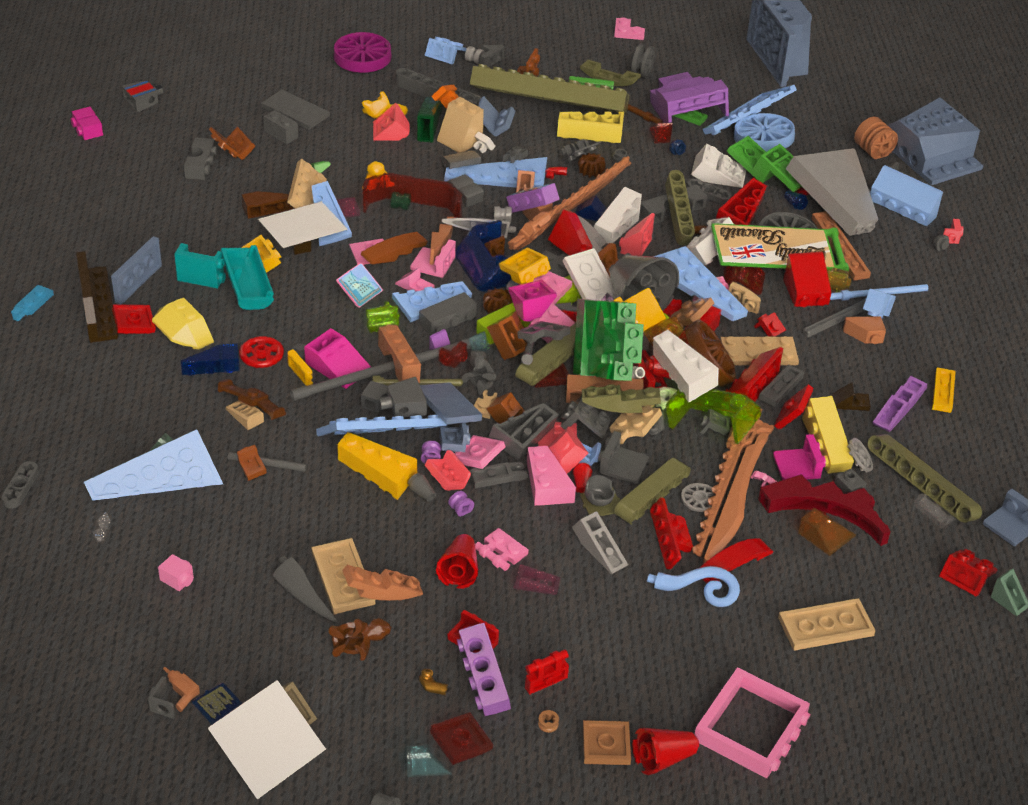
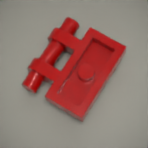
(546, 671)

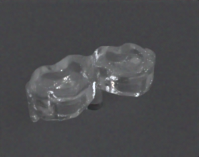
(103, 523)

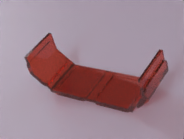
(422, 191)

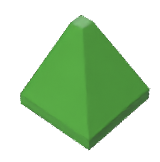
(320, 166)

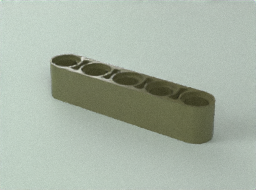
(679, 208)
(651, 489)

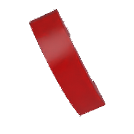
(738, 555)

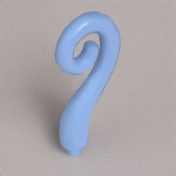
(675, 582)

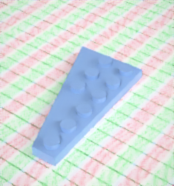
(751, 107)
(500, 173)
(702, 283)
(169, 467)

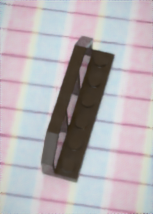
(98, 309)

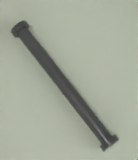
(527, 357)

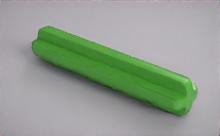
(597, 82)

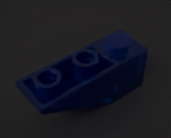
(213, 360)

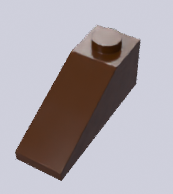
(264, 203)

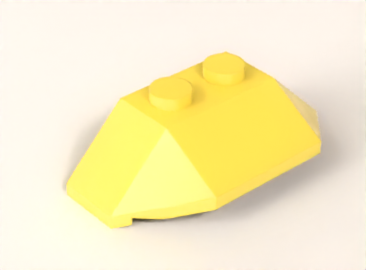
(183, 324)

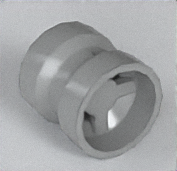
(473, 54)
(503, 213)

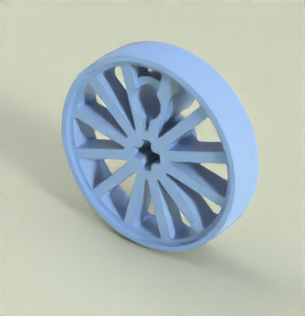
(766, 130)

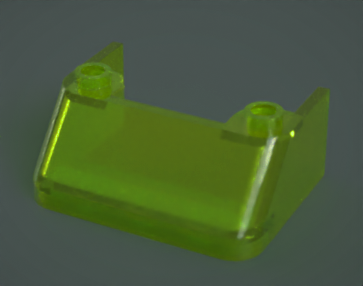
(738, 406)

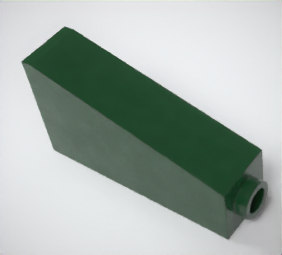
(428, 119)

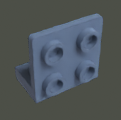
(493, 120)
(1011, 519)

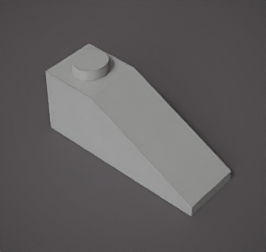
(599, 542)

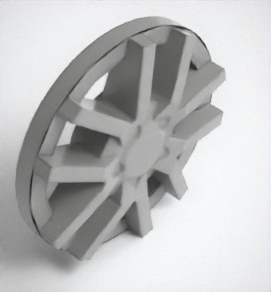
(861, 455)
(699, 497)

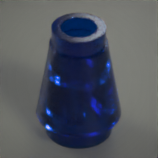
(796, 199)

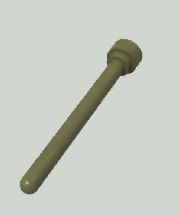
(455, 382)

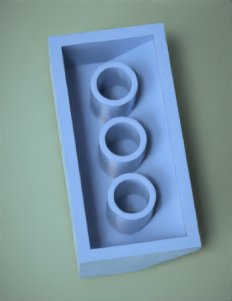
(906, 195)

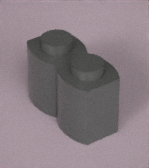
(470, 191)

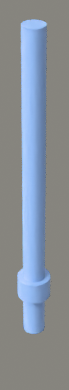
(846, 294)

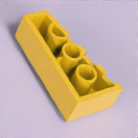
(377, 463)

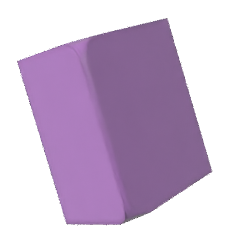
(439, 339)

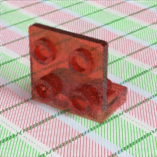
(750, 277)

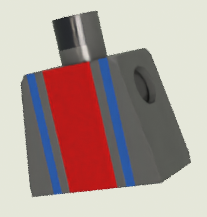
(141, 94)

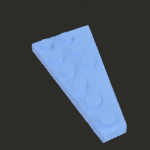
(379, 424)

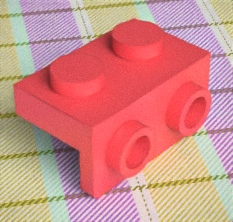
(449, 471)

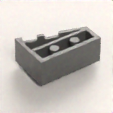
(524, 430)

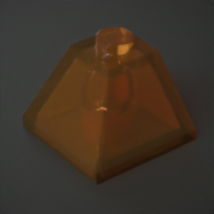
(824, 531)

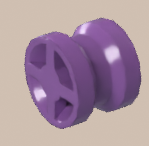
(430, 450)
(461, 503)

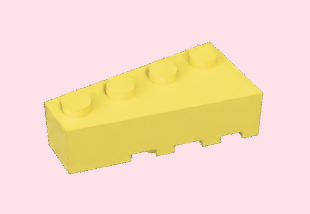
(591, 126)

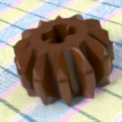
(591, 165)
(496, 299)

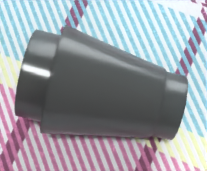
(421, 486)

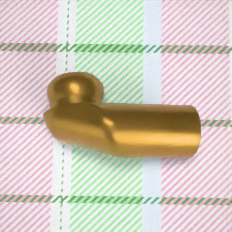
(429, 683)

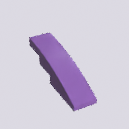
(900, 404)

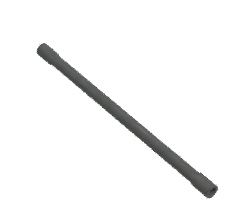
(306, 391)

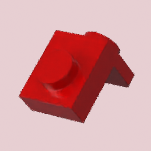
(771, 325)

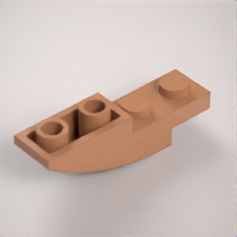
(383, 586)

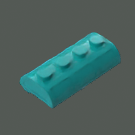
(248, 277)

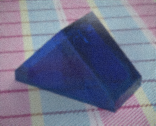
(591, 209)

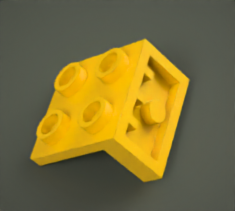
(647, 309)

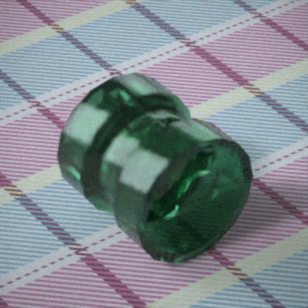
(401, 200)

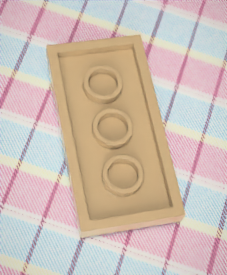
(301, 187)
(745, 349)
(330, 562)
(826, 624)

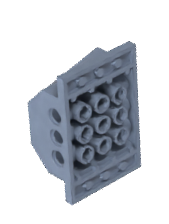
(781, 37)
(937, 142)

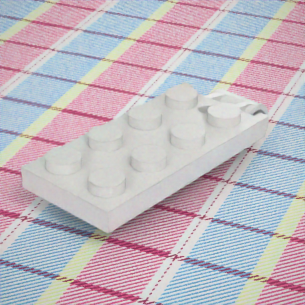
(589, 275)

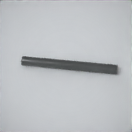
(275, 463)

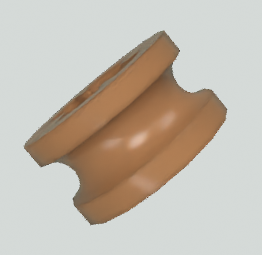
(548, 715)

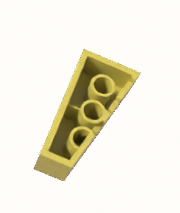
(824, 422)

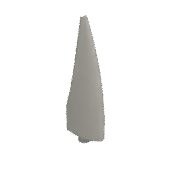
(468, 223)

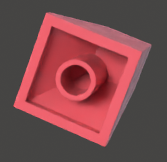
(391, 125)
(638, 237)
(568, 449)

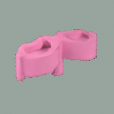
(763, 477)

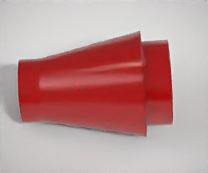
(581, 475)

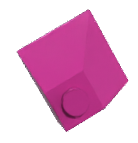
(532, 299)

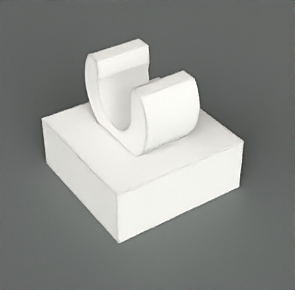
(483, 141)

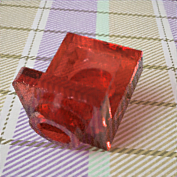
(455, 356)

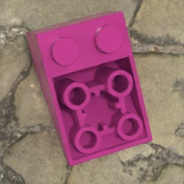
(334, 356)

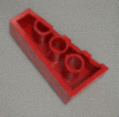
(744, 203)

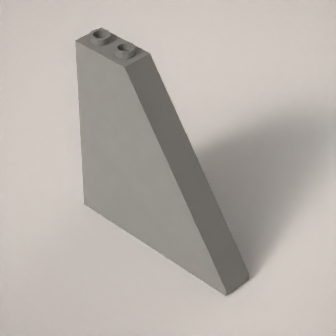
(838, 186)

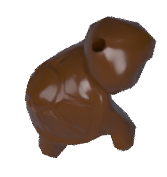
(356, 636)

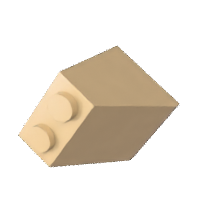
(461, 125)

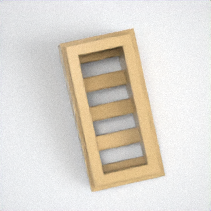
(247, 417)

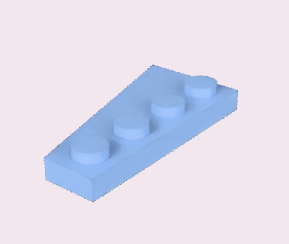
(324, 193)
(413, 302)

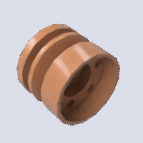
(876, 137)

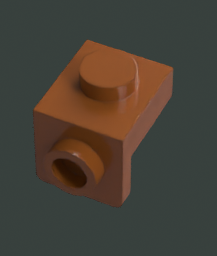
(251, 462)

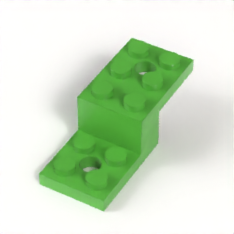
(764, 164)

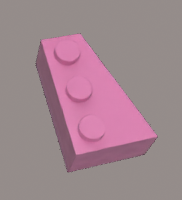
(548, 478)

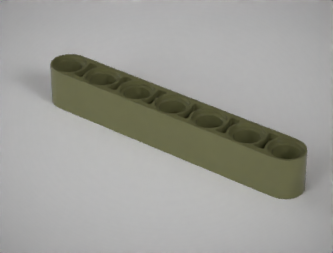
(548, 359)
(932, 478)

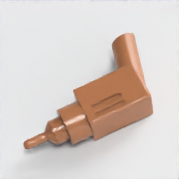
(183, 686)

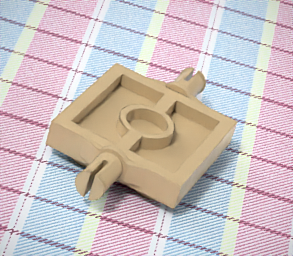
(636, 423)

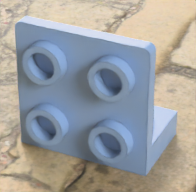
(443, 49)

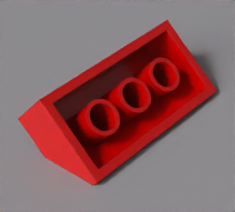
(758, 375)

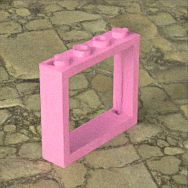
(738, 752)

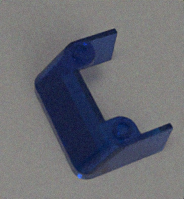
(478, 262)

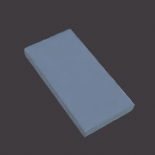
(136, 270)
(450, 404)

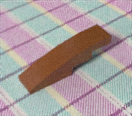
(393, 247)

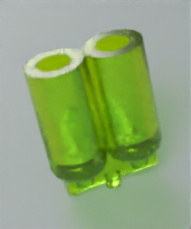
(382, 316)

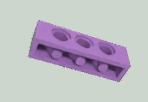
(490, 701)

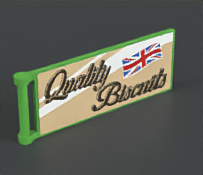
(771, 245)

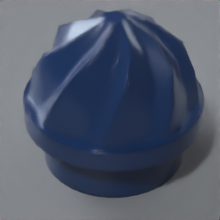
(677, 147)

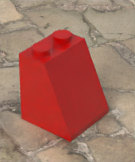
(807, 279)

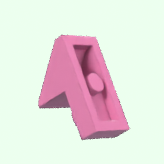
(412, 281)

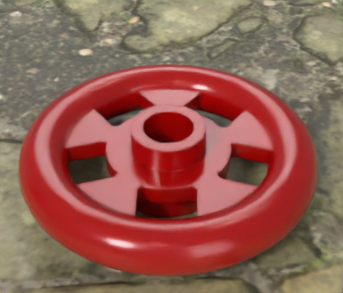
(261, 351)

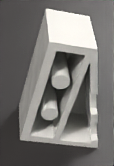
(620, 215)
(704, 245)

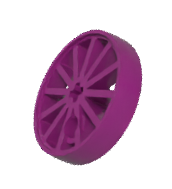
(356, 57)

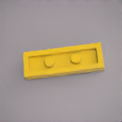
(943, 390)

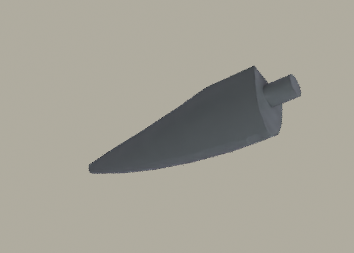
(295, 581)

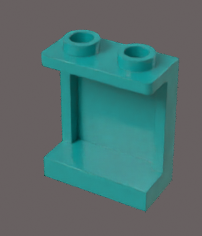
(199, 268)

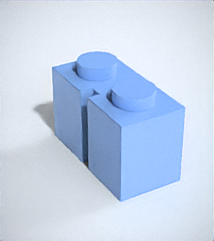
(879, 303)

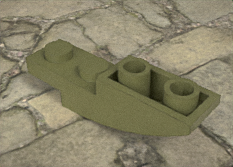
(613, 400)

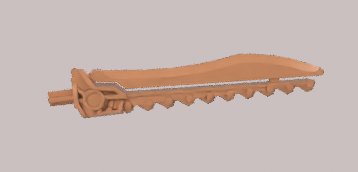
(543, 220)
(733, 509)

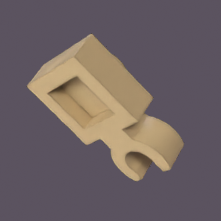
(482, 404)

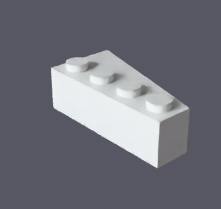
(685, 365)

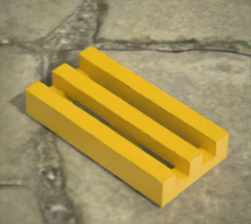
(299, 367)

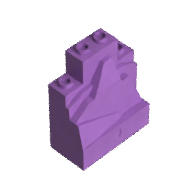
(684, 94)

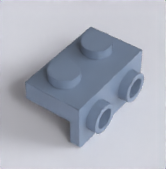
(454, 438)

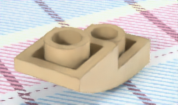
(746, 297)

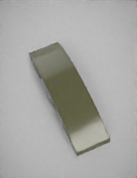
(594, 70)

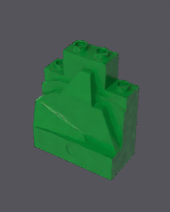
(607, 339)

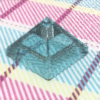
(479, 342)

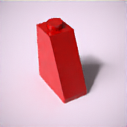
(569, 234)

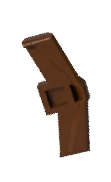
(252, 398)

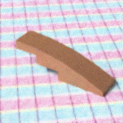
(439, 239)

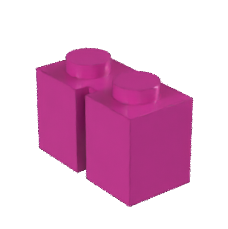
(86, 123)

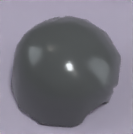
(599, 490)

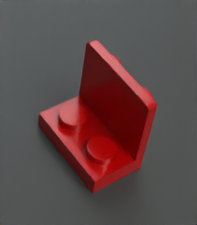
(967, 571)

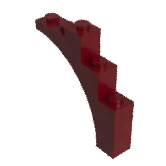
(852, 506)

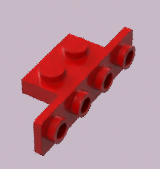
(671, 533)

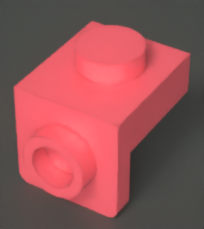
(955, 232)

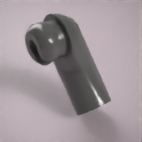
(658, 426)

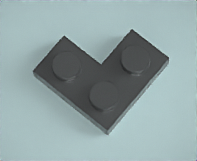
(543, 329)

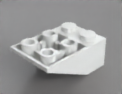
(717, 168)

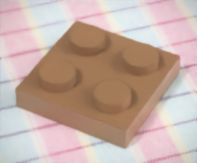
(693, 310)
(606, 742)

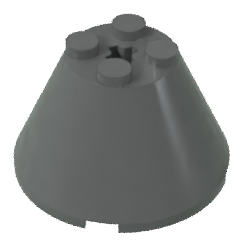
(637, 273)

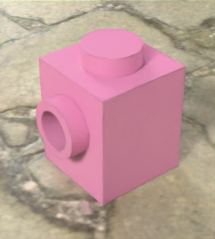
(176, 572)

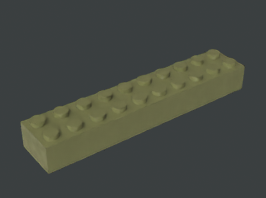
(548, 89)

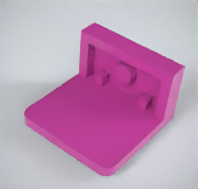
(801, 461)

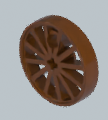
(708, 344)

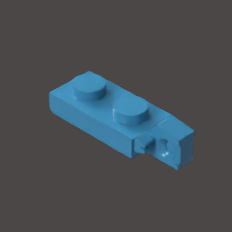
(31, 302)

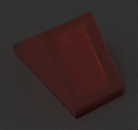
(661, 132)

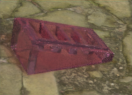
(524, 582)

